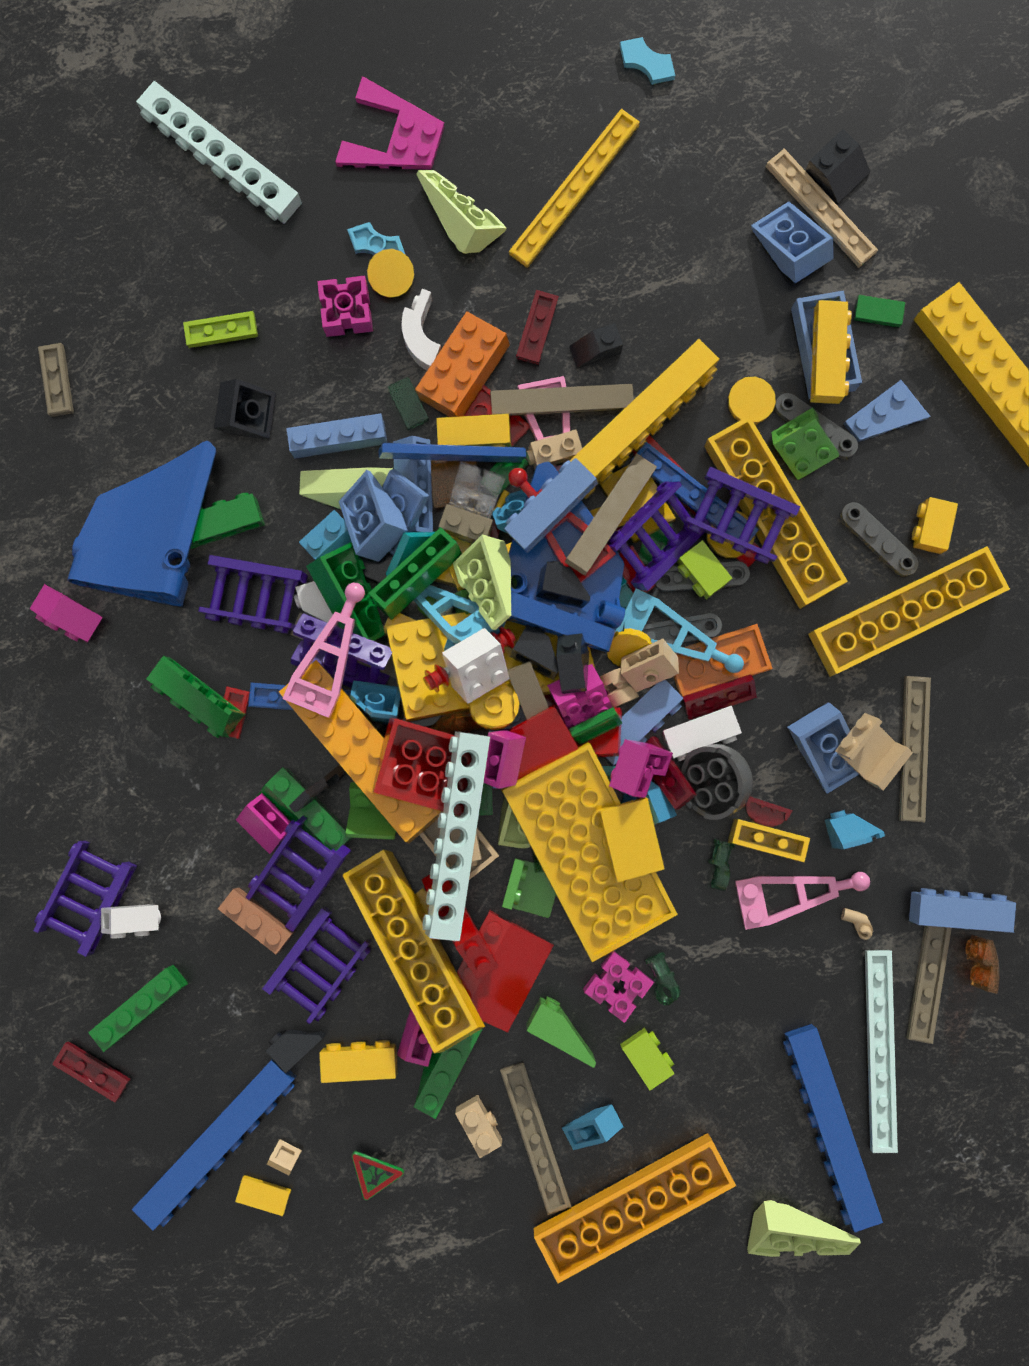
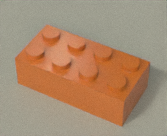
(462, 366)

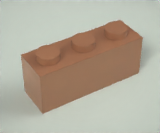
(256, 920)

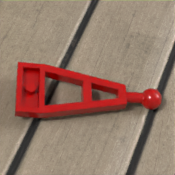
(518, 478)

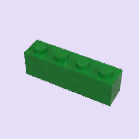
(227, 519)
(415, 573)
(138, 1008)

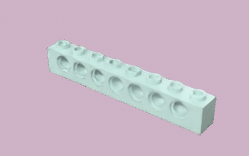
(158, 99)
(451, 925)

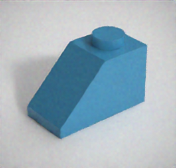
(593, 1127)

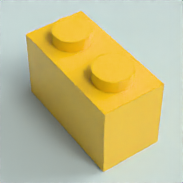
(934, 525)

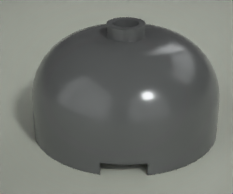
(719, 779)

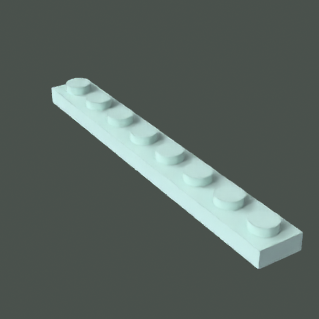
(881, 1051)

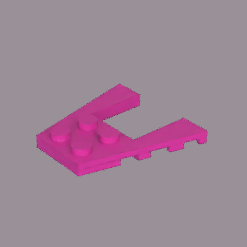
(413, 138)

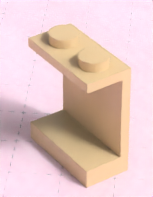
(873, 752)

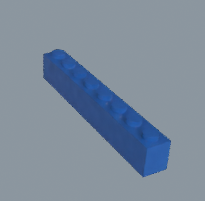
(833, 1128)
(211, 1146)

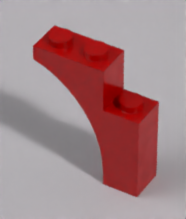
(471, 944)

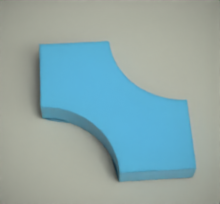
(639, 56)
(369, 241)

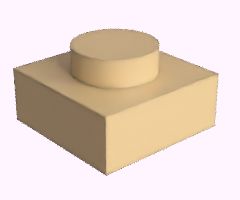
(284, 1157)

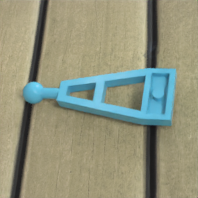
(639, 612)
(462, 630)

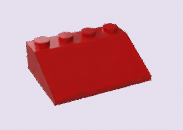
(415, 765)
(519, 959)

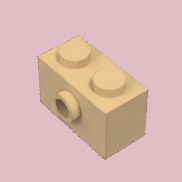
(649, 665)
(479, 1126)

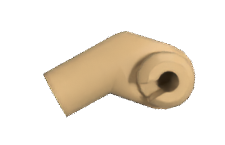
(860, 922)

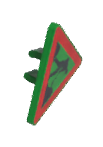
(374, 1174)

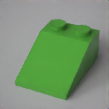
(554, 1027)

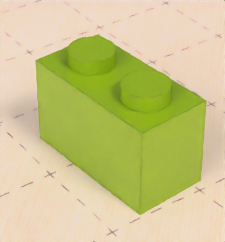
(703, 570)
(647, 1058)

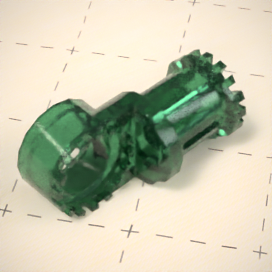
(720, 858)
(663, 978)

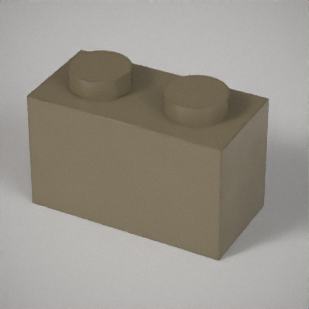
(464, 524)

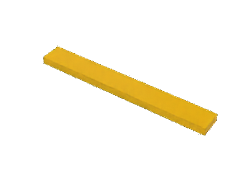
(574, 188)

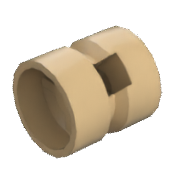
(618, 688)

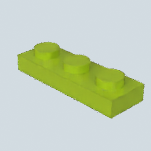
(220, 329)

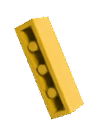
(829, 352)

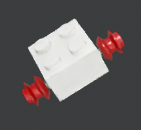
(473, 664)

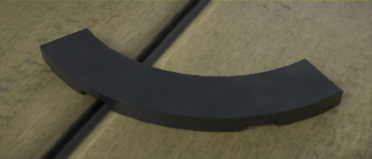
(323, 784)

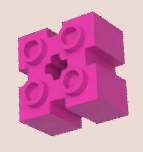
(334, 297)
(581, 706)
(620, 1001)

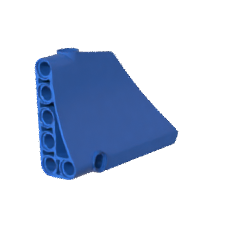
(142, 529)
(596, 619)

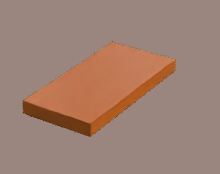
(699, 675)

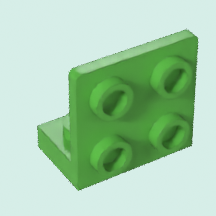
(804, 444)
(365, 818)
(529, 890)

